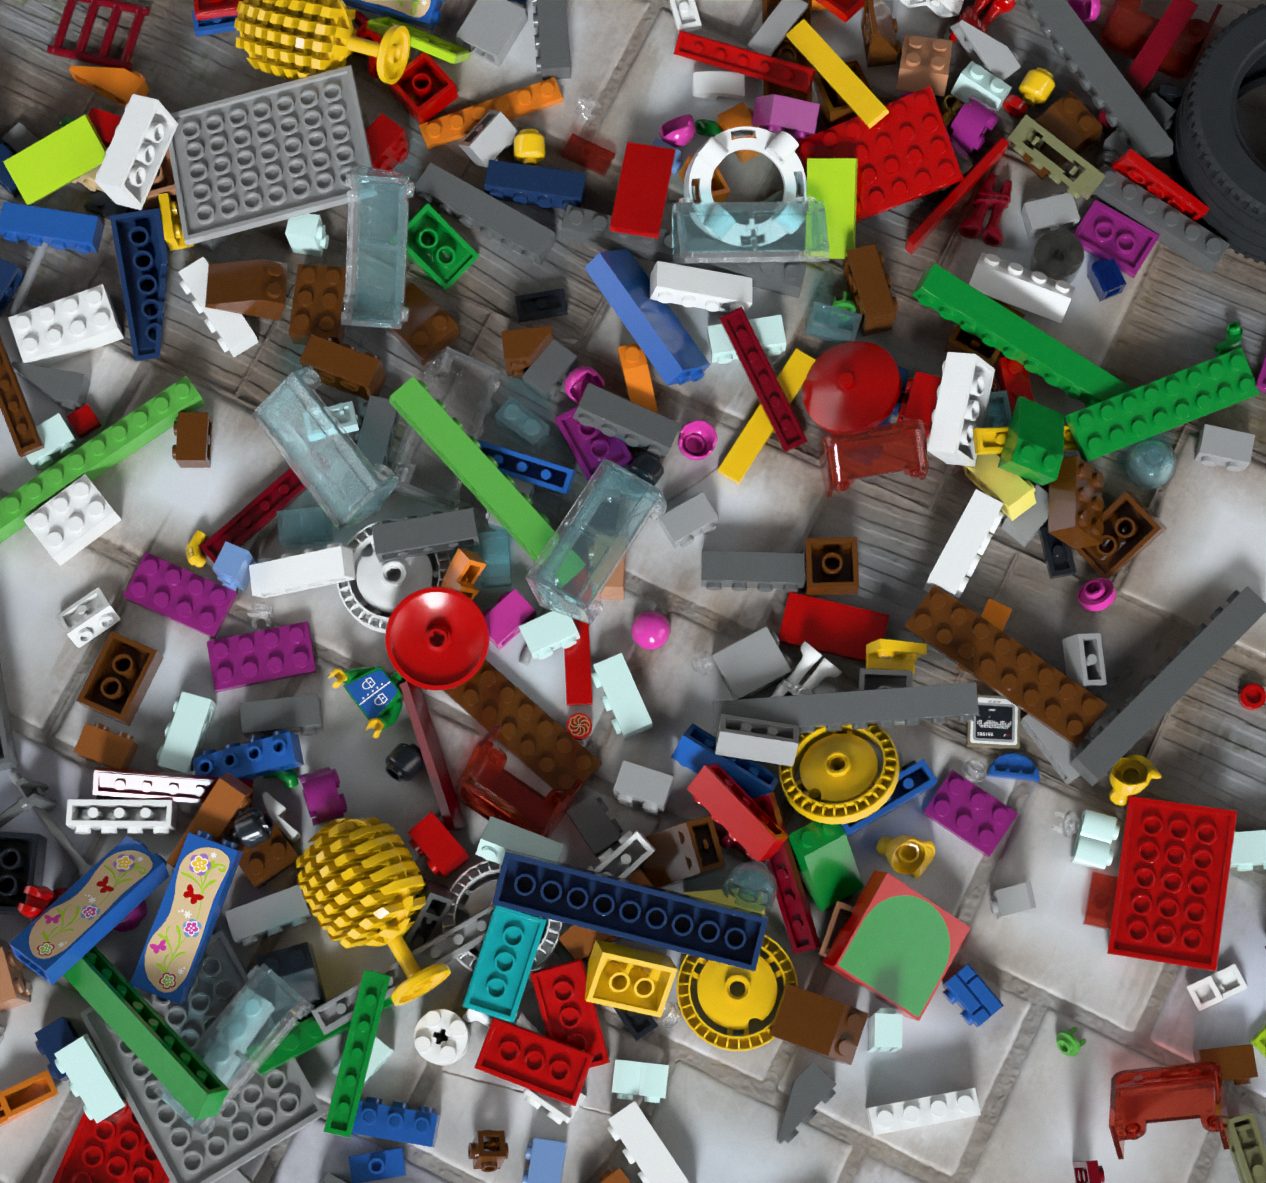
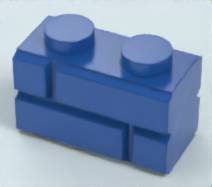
(972, 996)

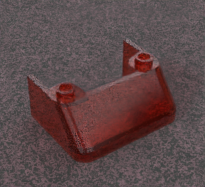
(1129, 29)
(873, 453)
(499, 794)
(1166, 1096)

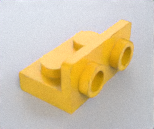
(171, 223)
(893, 654)

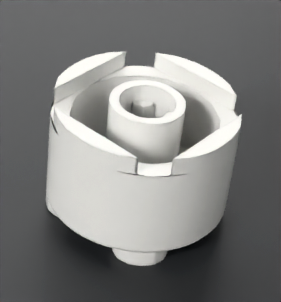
(427, 1043)

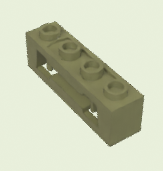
(1025, 135)
(1247, 1148)

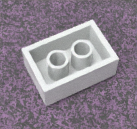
(72, 520)

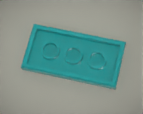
(504, 963)

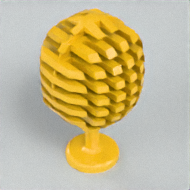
(313, 37)
(366, 893)

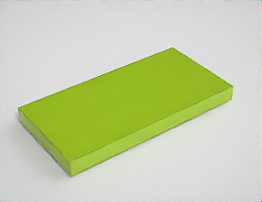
(423, 40)
(56, 160)
(835, 184)

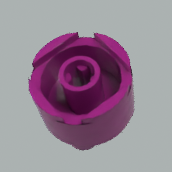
(972, 124)
(322, 795)

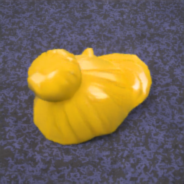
(1130, 777)
(907, 853)

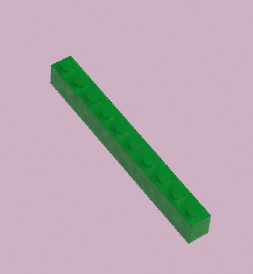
(1016, 337)
(148, 1035)

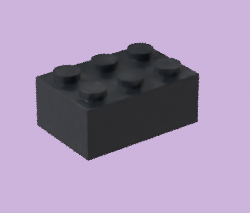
(20, 866)

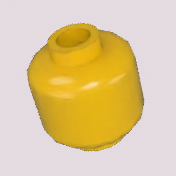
(1036, 86)
(529, 147)

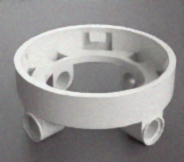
(778, 148)

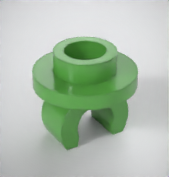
(845, 303)
(1068, 1043)

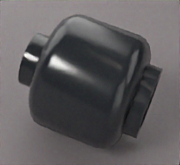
(647, 468)
(404, 762)
(253, 828)

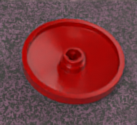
(851, 387)
(437, 638)

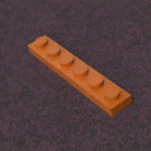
(511, 105)

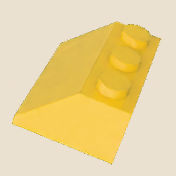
(629, 978)

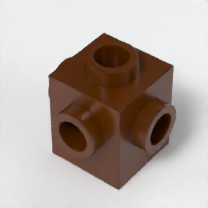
(488, 1150)

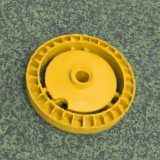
(845, 749)
(730, 1010)

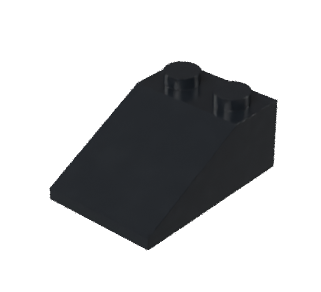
(299, 969)

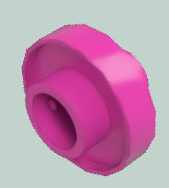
(1097, 594)

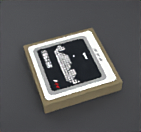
(996, 725)

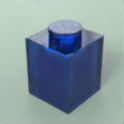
(1106, 279)

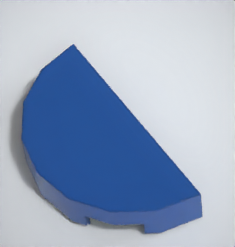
(1015, 767)

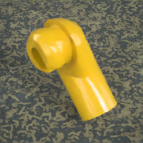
(193, 549)

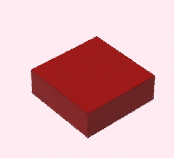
(84, 421)

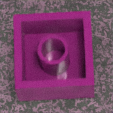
(785, 114)

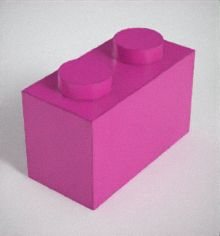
(507, 617)

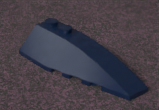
(143, 275)

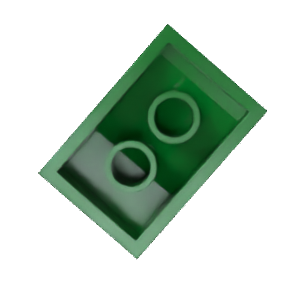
(437, 247)
(1034, 442)
(825, 863)

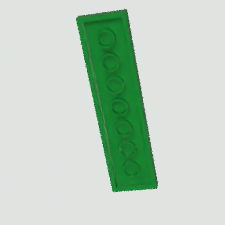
(1162, 405)

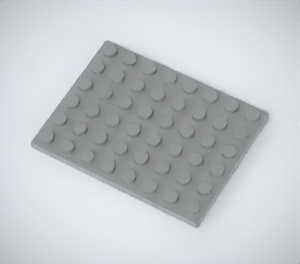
(267, 154)
(253, 1122)

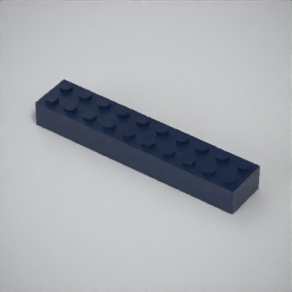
(630, 910)

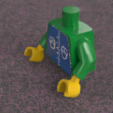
(373, 693)

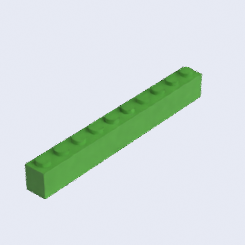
(100, 453)
(472, 466)

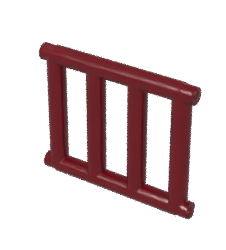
(102, 58)

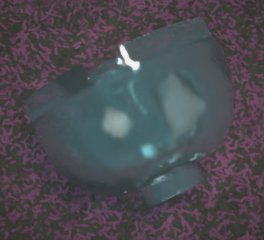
(1150, 463)
(751, 885)

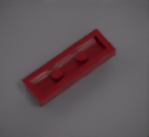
(1088, 1172)

